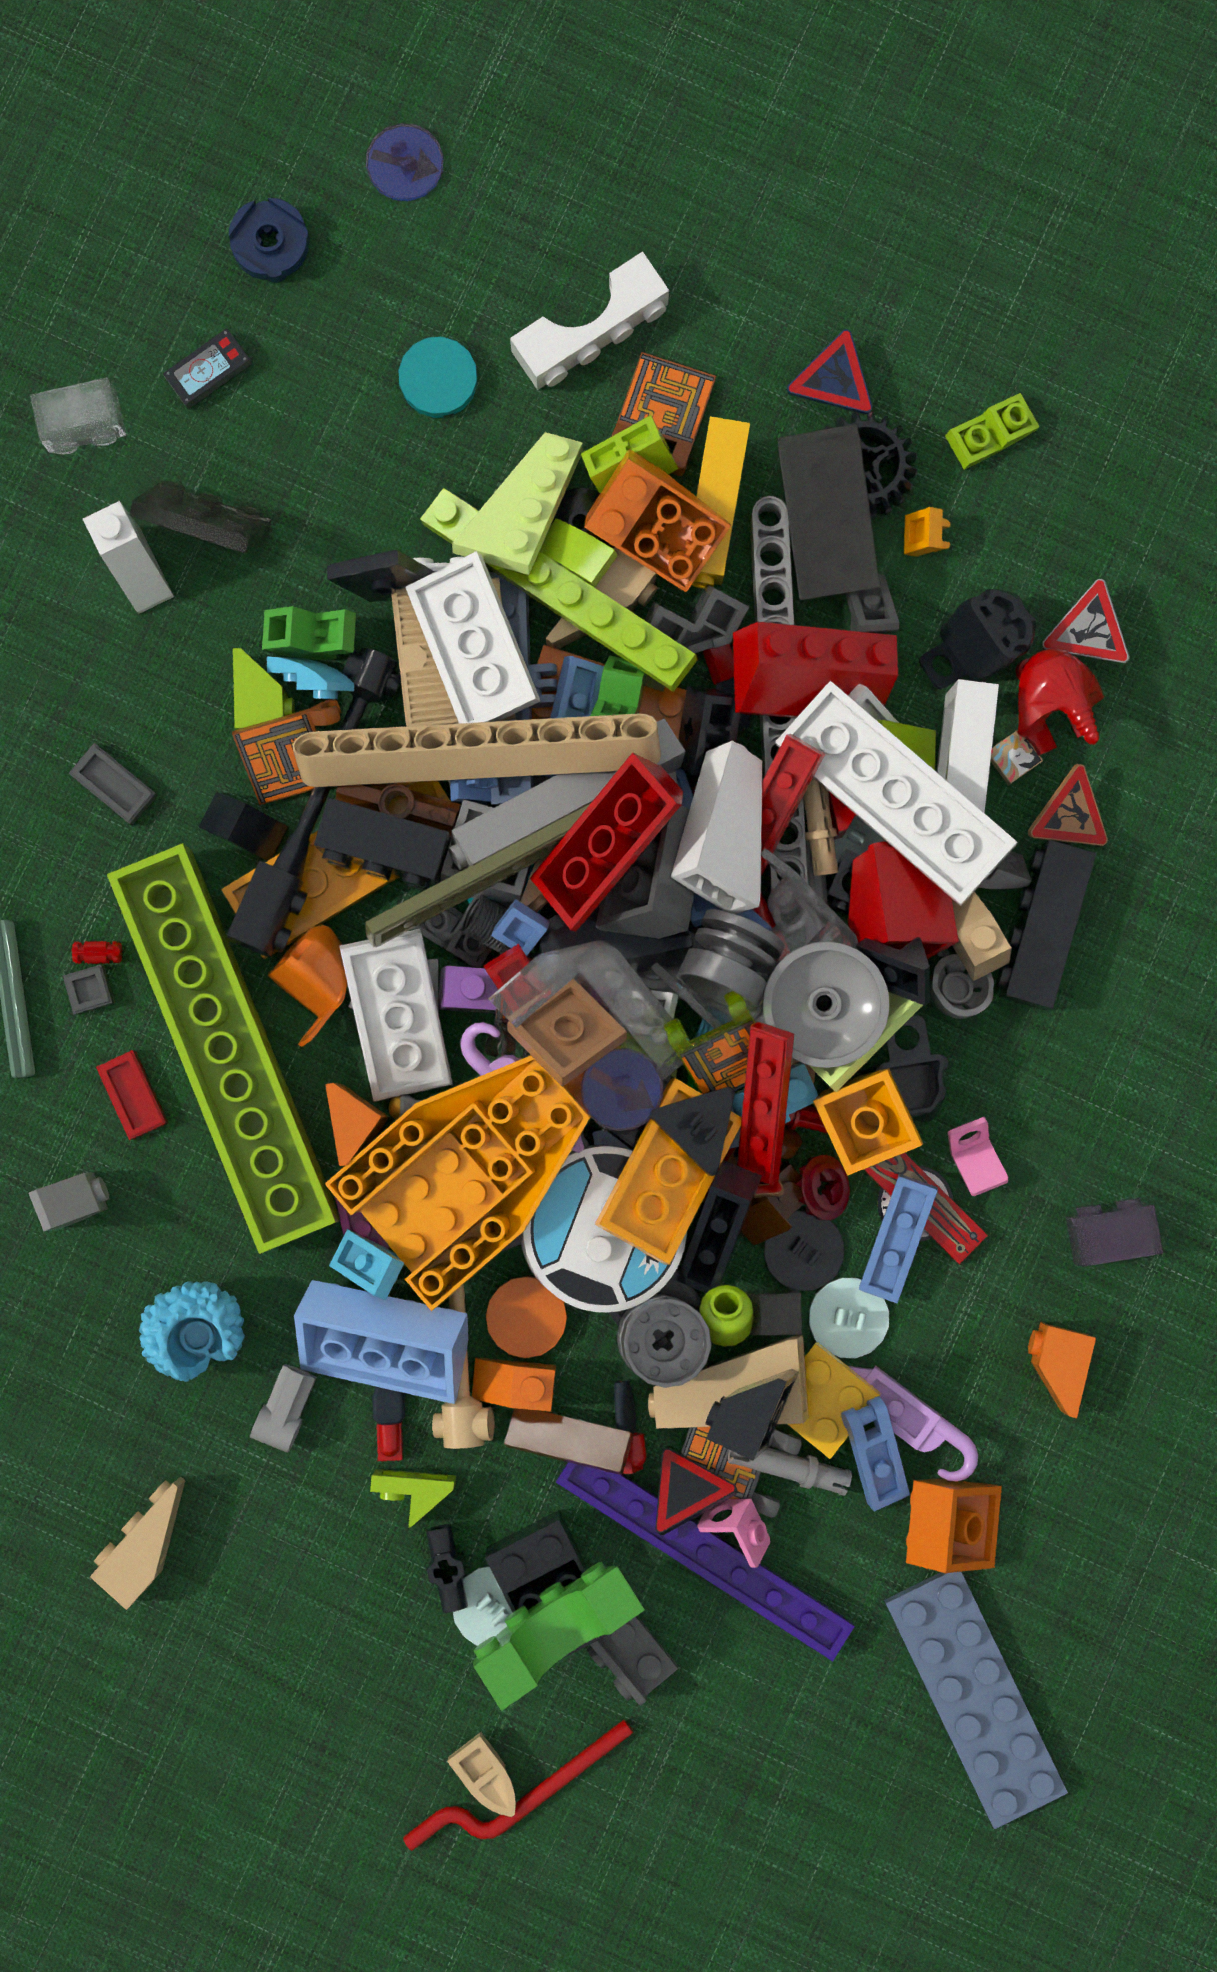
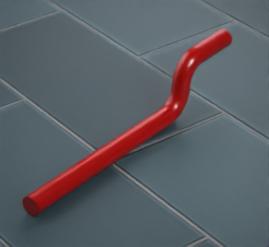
(526, 1804)

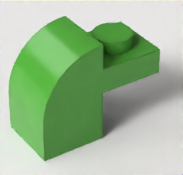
(308, 634)
(620, 688)

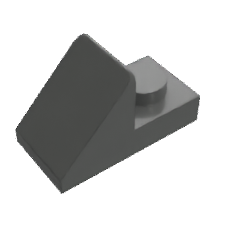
(873, 610)

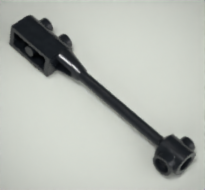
(277, 888)

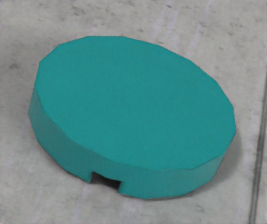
(438, 377)

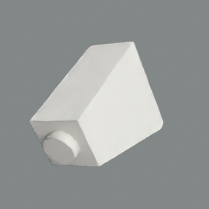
(128, 556)

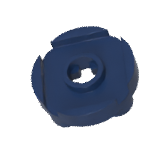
(275, 261)

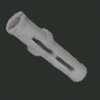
(806, 1470)

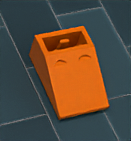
(656, 521)

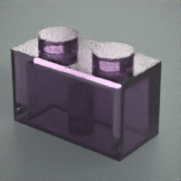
(1113, 1233)

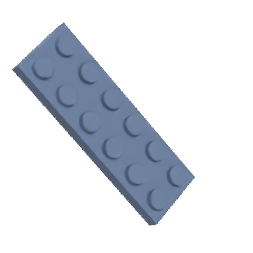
(976, 1697)

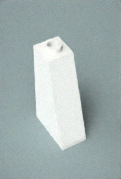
(723, 831)

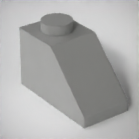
(69, 1200)

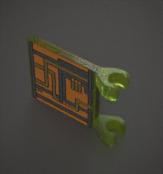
(720, 1055)

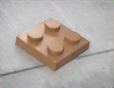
(569, 1033)

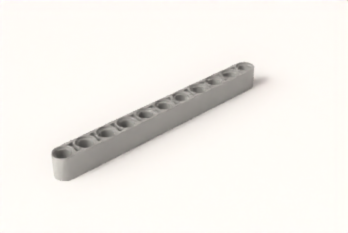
(776, 578)

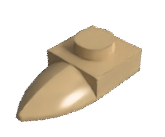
(484, 1775)

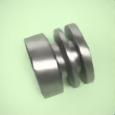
(732, 955)
(687, 1340)

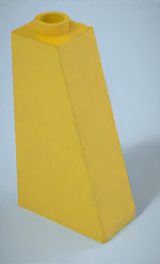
(720, 486)

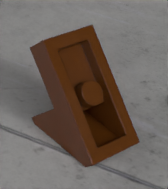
(770, 1214)

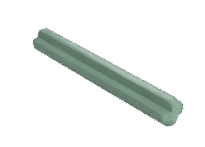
(14, 1005)

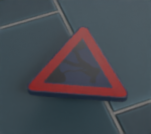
(834, 377)

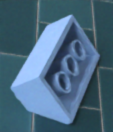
(381, 1341)

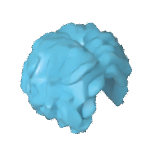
(191, 1328)

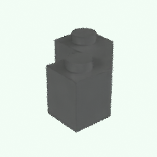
(708, 626)

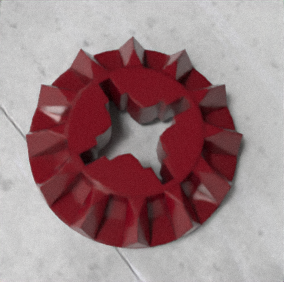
(834, 1195)

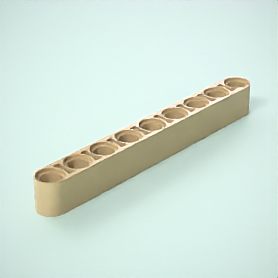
(475, 750)

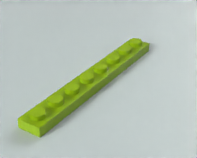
(577, 602)

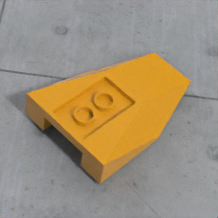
(463, 1173)

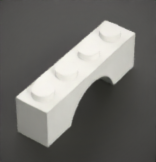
(551, 350)

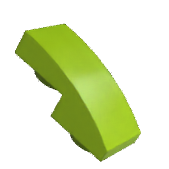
(992, 431)
(578, 551)

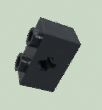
(706, 724)

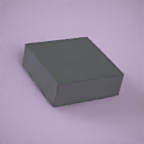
(88, 989)

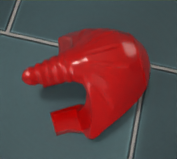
(1052, 683)

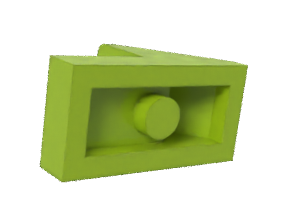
(424, 1488)

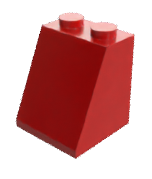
(898, 902)

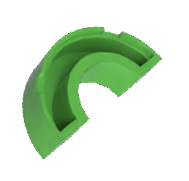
(552, 1629)

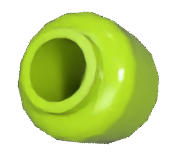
(727, 1314)

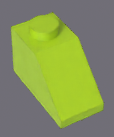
(256, 693)

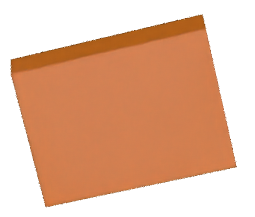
(353, 1121)

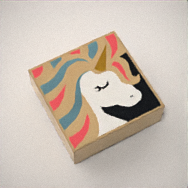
(1014, 757)

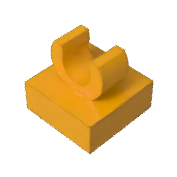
(924, 532)

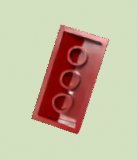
(789, 665)
(607, 839)

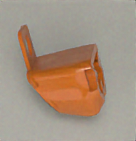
(313, 975)

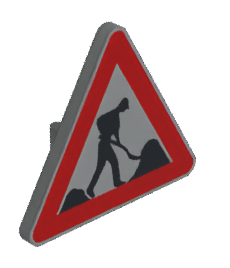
(1091, 628)

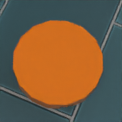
(525, 1317)

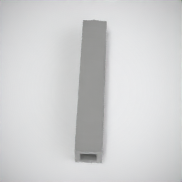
(543, 806)

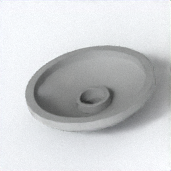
(856, 1010)

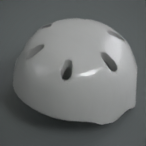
(956, 988)

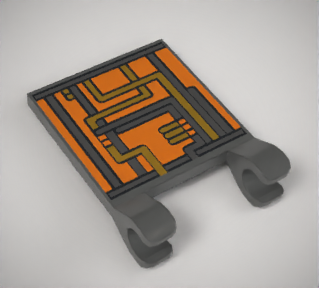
(715, 1459)

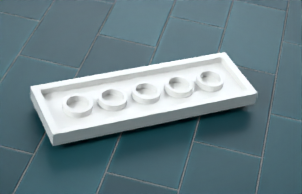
(900, 795)

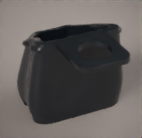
(982, 637)
(917, 1074)

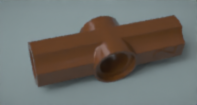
(421, 807)

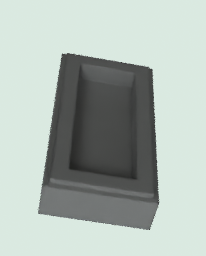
(113, 784)

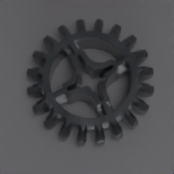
(890, 448)

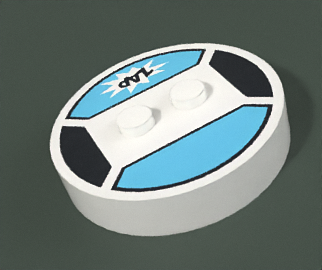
(576, 1256)

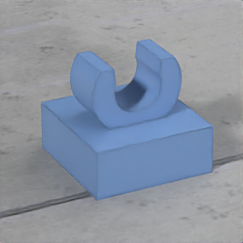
(473, 790)
(520, 926)

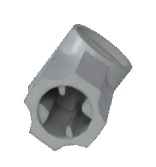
(280, 1417)

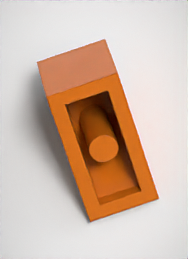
(1062, 1363)
(514, 1383)

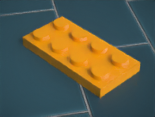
(659, 1187)

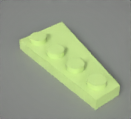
(520, 512)

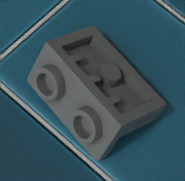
(634, 1659)

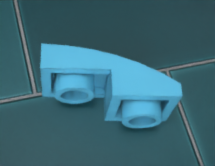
(311, 676)

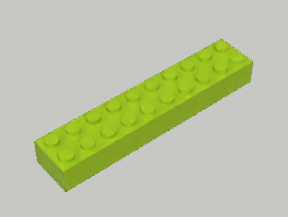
(223, 1048)

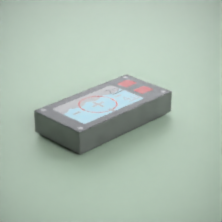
(207, 368)

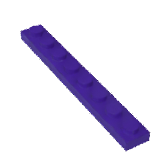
(712, 1559)

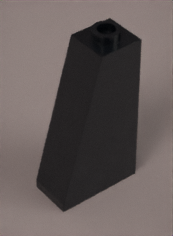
(637, 950)

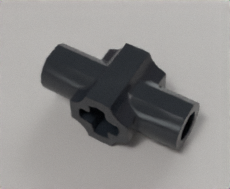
(450, 1588)

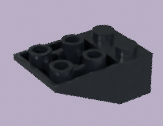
(536, 1560)

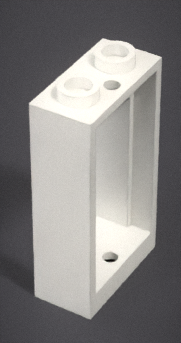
(968, 738)

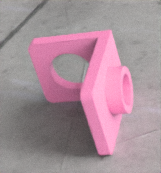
(976, 1157)
(745, 1524)

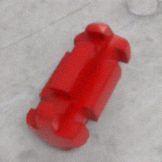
(97, 952)

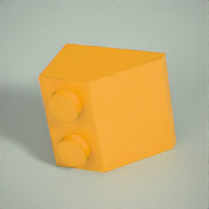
(867, 1120)

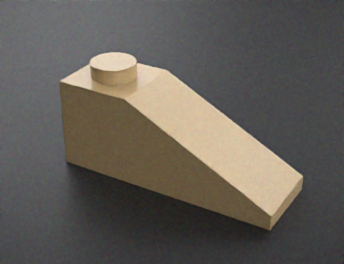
(624, 582)
(981, 941)

